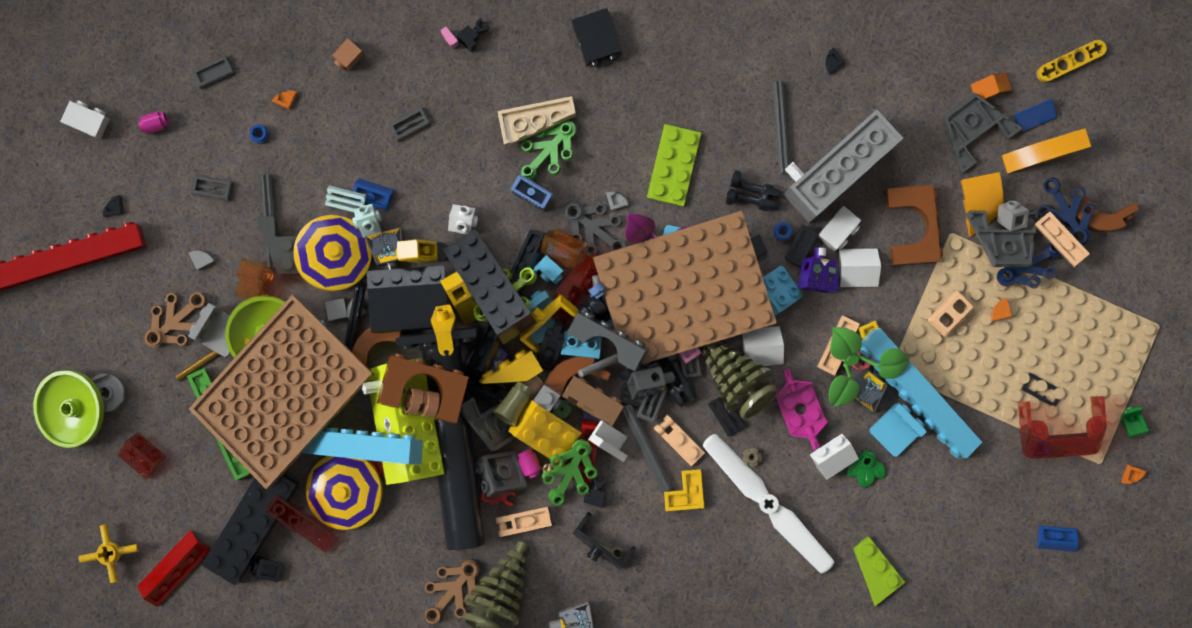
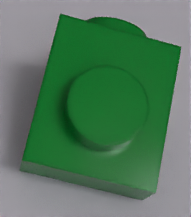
(1134, 422)

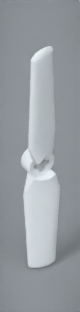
(782, 519)

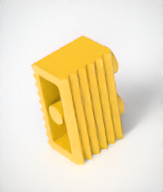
(417, 251)

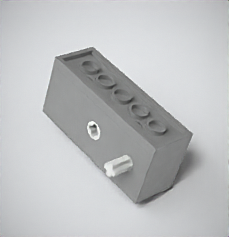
(841, 166)

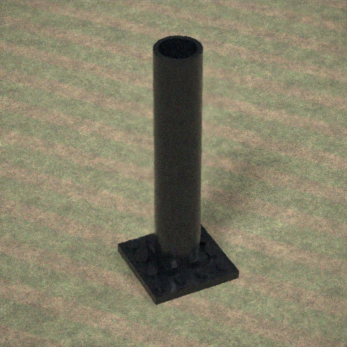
(459, 482)

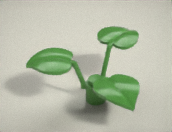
(844, 347)

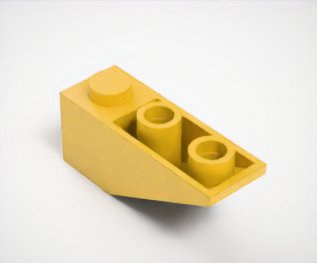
(460, 297)
(519, 369)

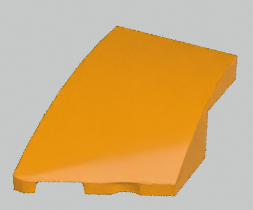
(982, 194)

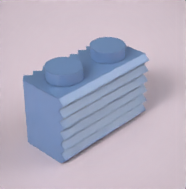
(531, 192)

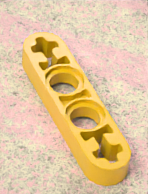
(1070, 59)

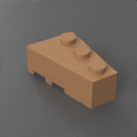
(592, 400)

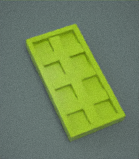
(673, 165)

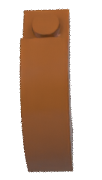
(1103, 222)
(369, 340)
(564, 371)

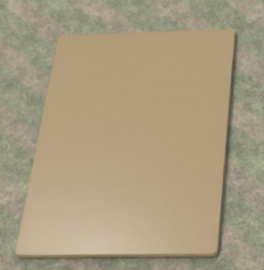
(1053, 333)

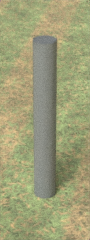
(598, 365)

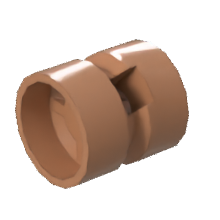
(419, 402)

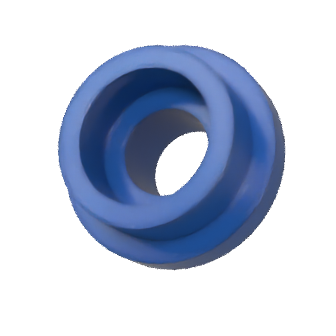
(255, 129)
(789, 231)

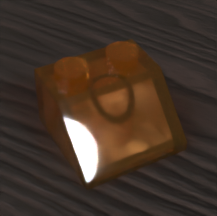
(563, 247)

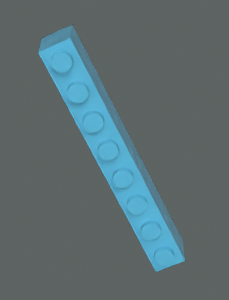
(924, 399)
(367, 447)

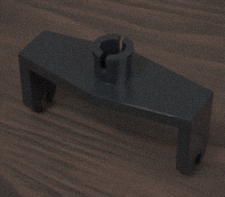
(597, 549)

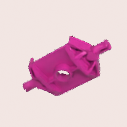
(813, 419)

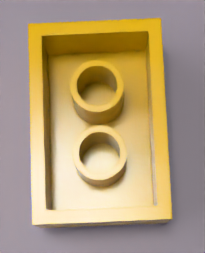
(544, 431)

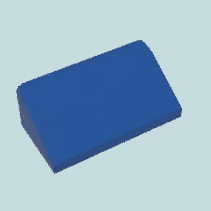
(1036, 115)
(375, 194)
(1058, 538)

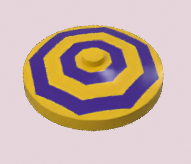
(331, 253)
(344, 491)

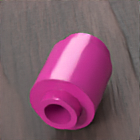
(153, 122)
(529, 463)

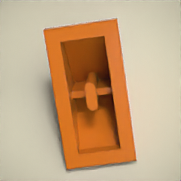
(992, 86)

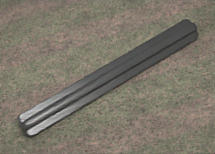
(781, 126)
(268, 206)
(647, 448)

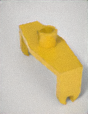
(542, 316)
(443, 324)

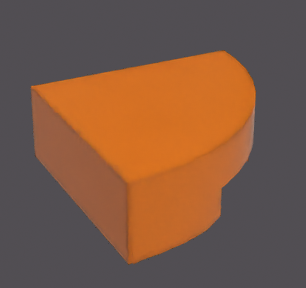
(285, 99)
(1001, 310)
(1132, 475)

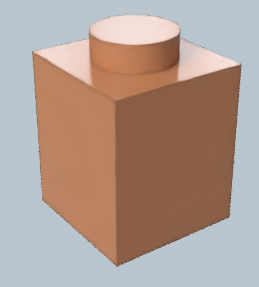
(347, 55)

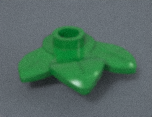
(866, 471)

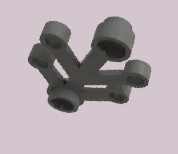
(591, 226)

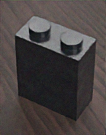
(596, 37)

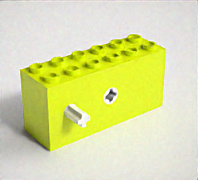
(398, 422)

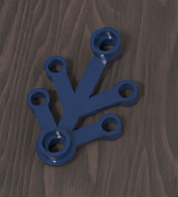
(1069, 213)
(1014, 273)

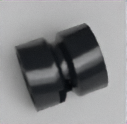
(594, 306)

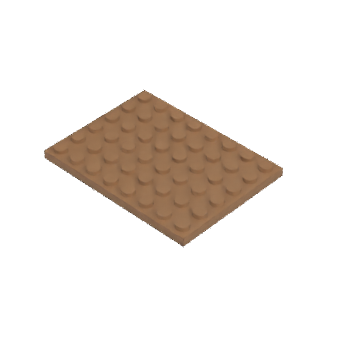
(687, 287)
(280, 391)

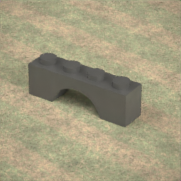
(630, 352)

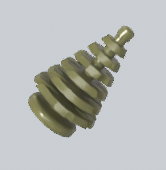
(740, 380)
(498, 595)

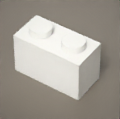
(85, 120)
(839, 228)
(834, 456)

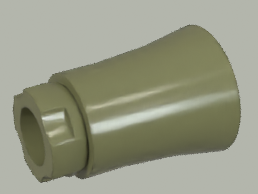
(513, 404)

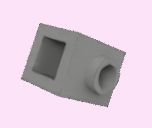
(1013, 215)
(548, 398)

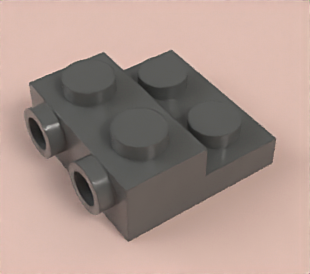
(500, 473)

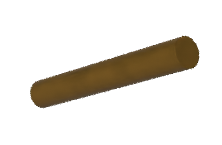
(196, 365)

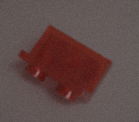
(141, 455)

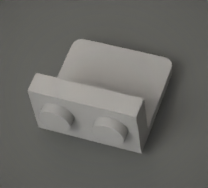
(211, 329)

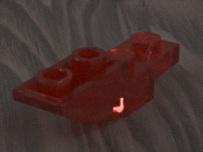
(574, 285)
(301, 523)

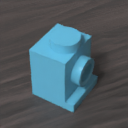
(549, 270)

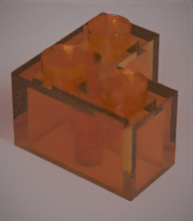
(252, 279)

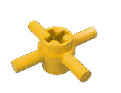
(101, 554)

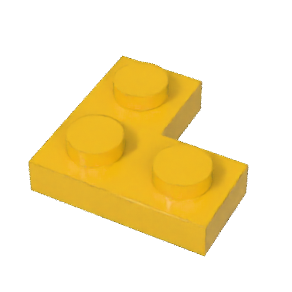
(690, 497)

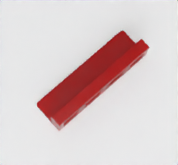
(173, 569)

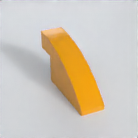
(1046, 151)

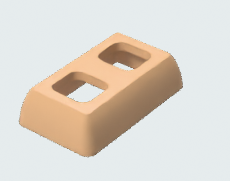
(947, 307)

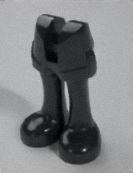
(763, 192)
(683, 384)

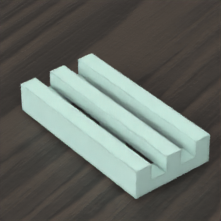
(331, 189)

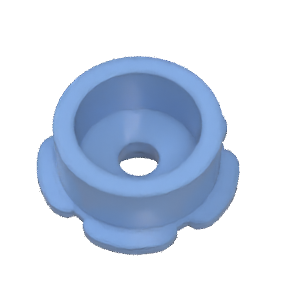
(597, 290)

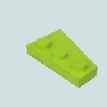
(877, 571)

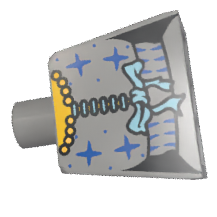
(574, 617)

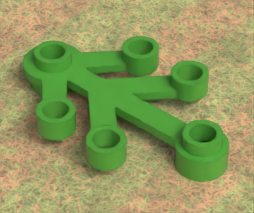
(550, 148)
(570, 470)

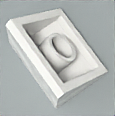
(859, 267)
(764, 346)

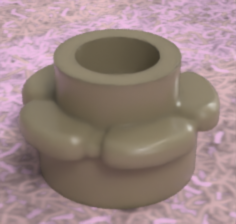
(752, 462)

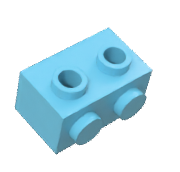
(574, 347)

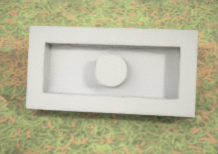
(609, 440)

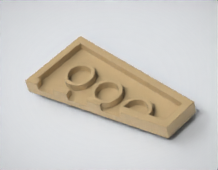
(532, 119)

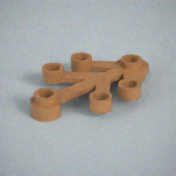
(172, 322)
(453, 588)

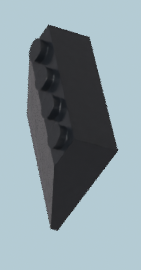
(404, 298)

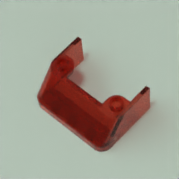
(1038, 444)

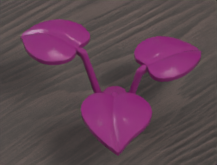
(640, 228)

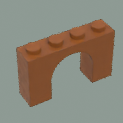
(923, 201)
(450, 384)

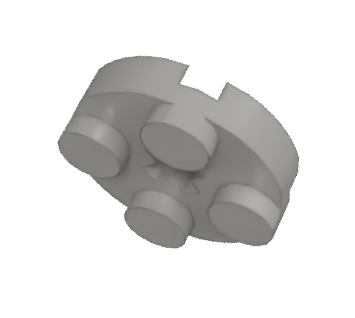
(116, 388)

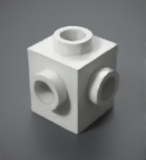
(462, 219)

